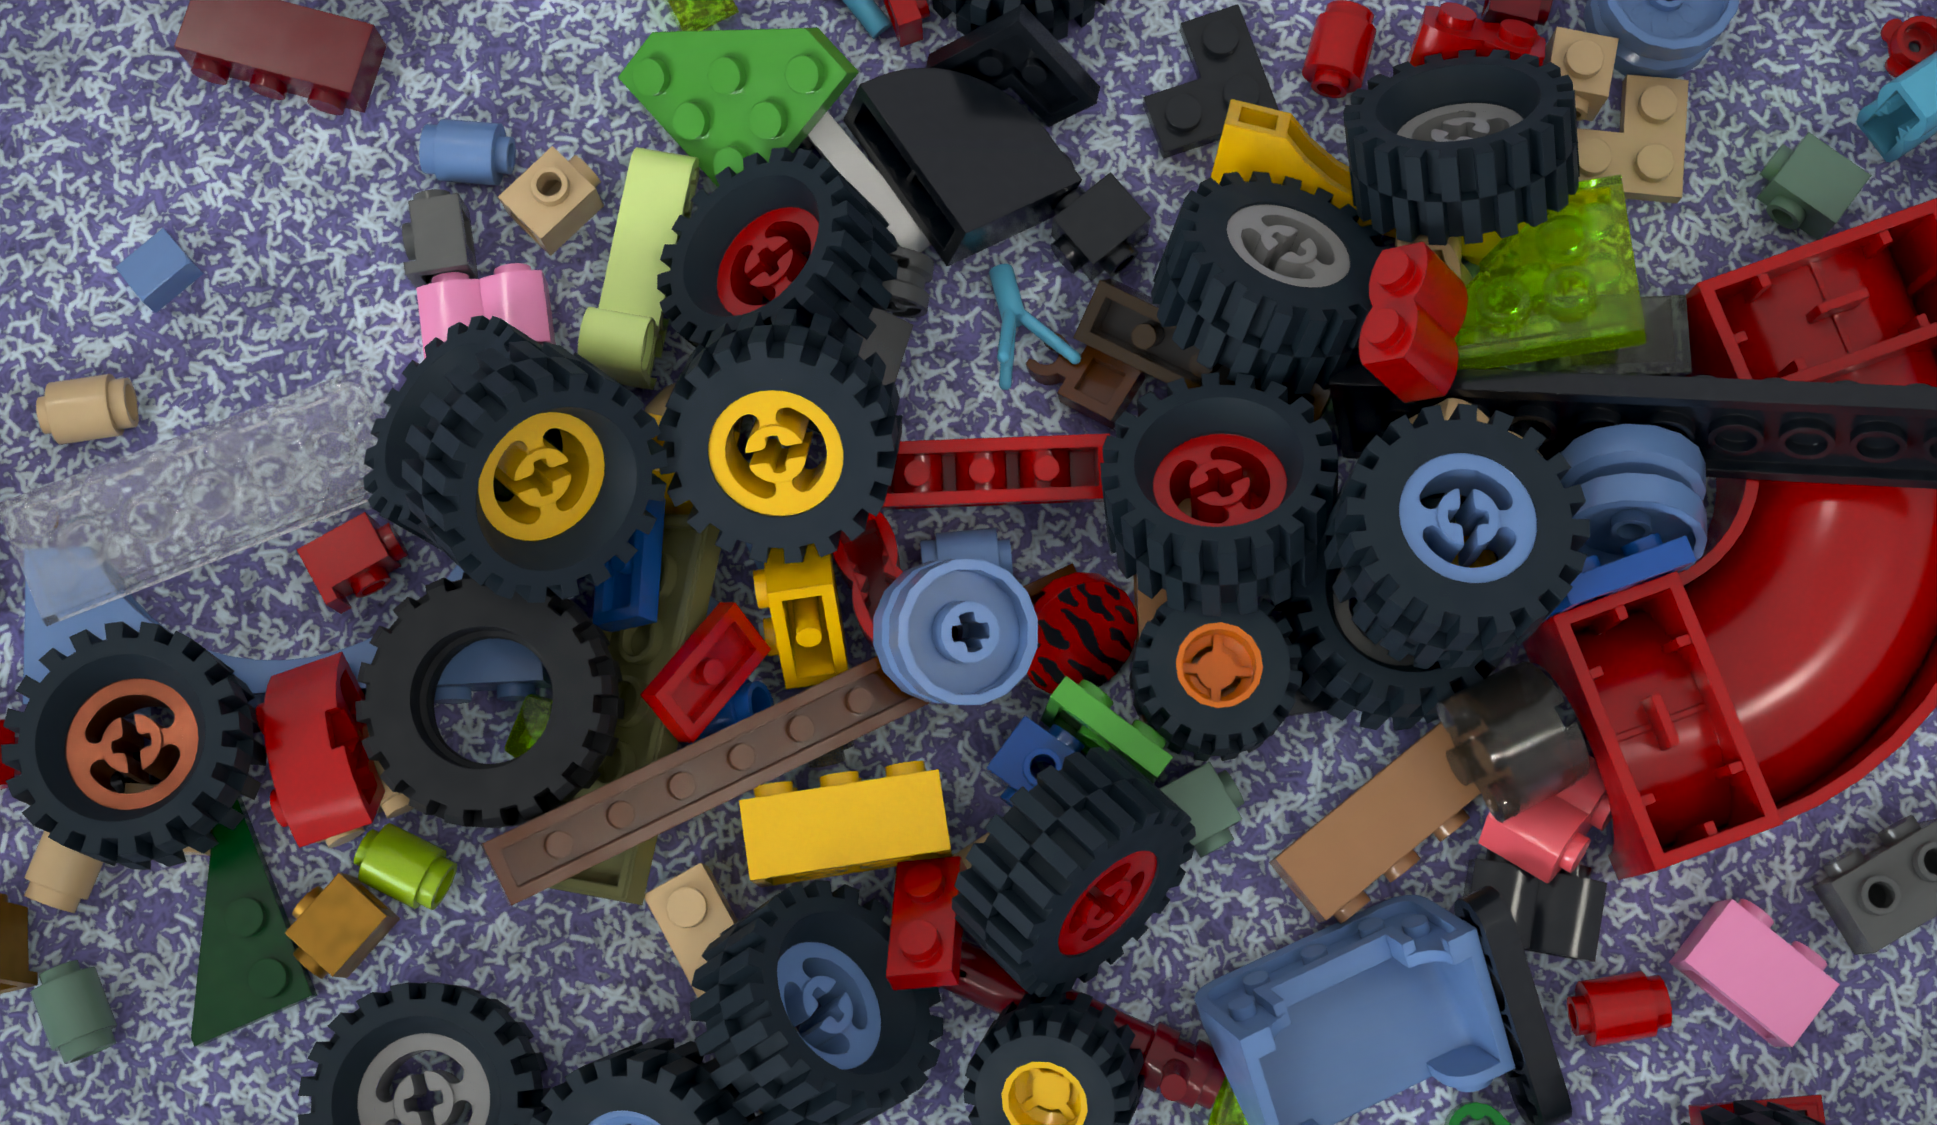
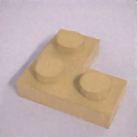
(1649, 142)

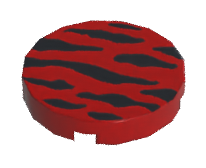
(1082, 631)

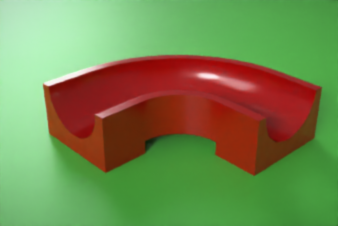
(1814, 609)

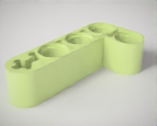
(629, 323)

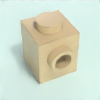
(1588, 62)
(553, 199)

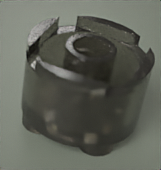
(1513, 740)

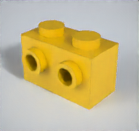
(804, 617)

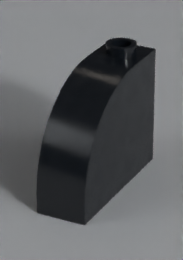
(960, 157)

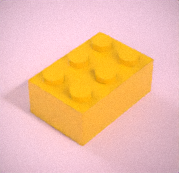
(844, 825)

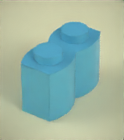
(1903, 111)

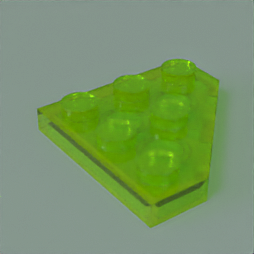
(1557, 286)

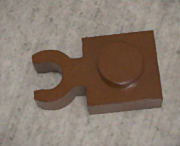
(1094, 386)

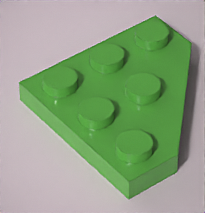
(737, 89)

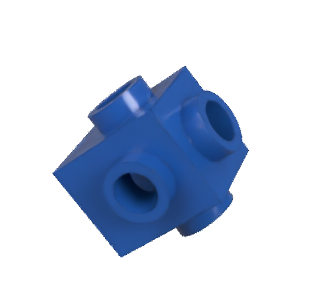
(1025, 748)

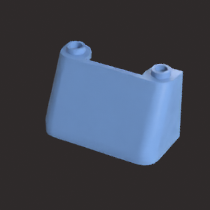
(1357, 1016)

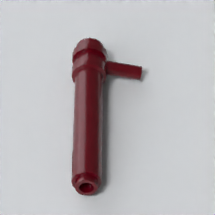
(1180, 1068)

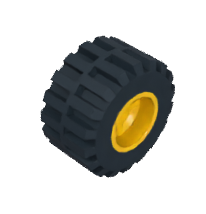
(1055, 1066)

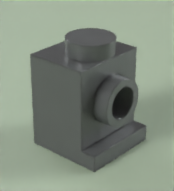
(438, 237)

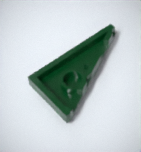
(244, 951)

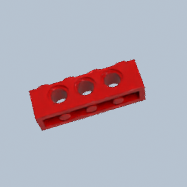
(997, 471)

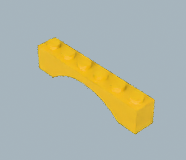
(1277, 144)

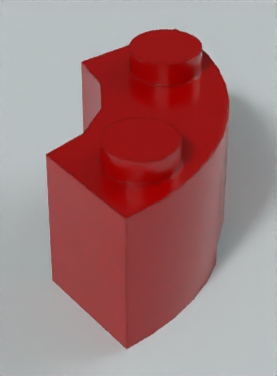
(317, 751)

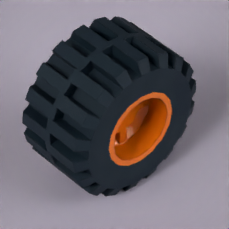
(1215, 678)

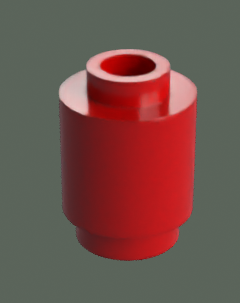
(1340, 49)
(1619, 1008)

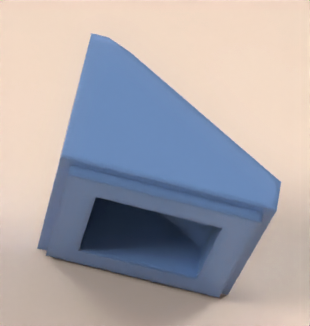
(158, 270)

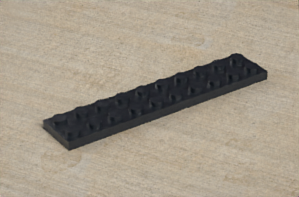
(1741, 425)

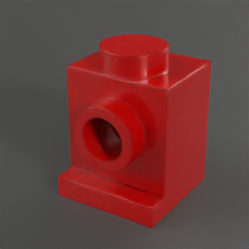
(353, 560)

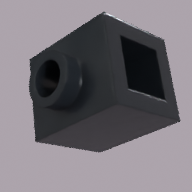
(1098, 228)

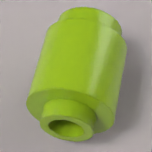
(404, 867)

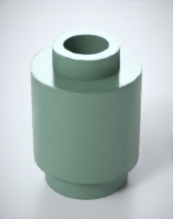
(74, 1011)

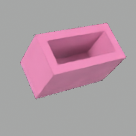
(1755, 971)

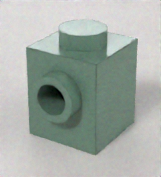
(1810, 186)
(1210, 803)

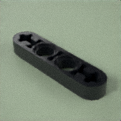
(1537, 1077)

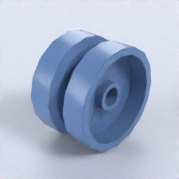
(1659, 35)
(1636, 486)
(992, 622)

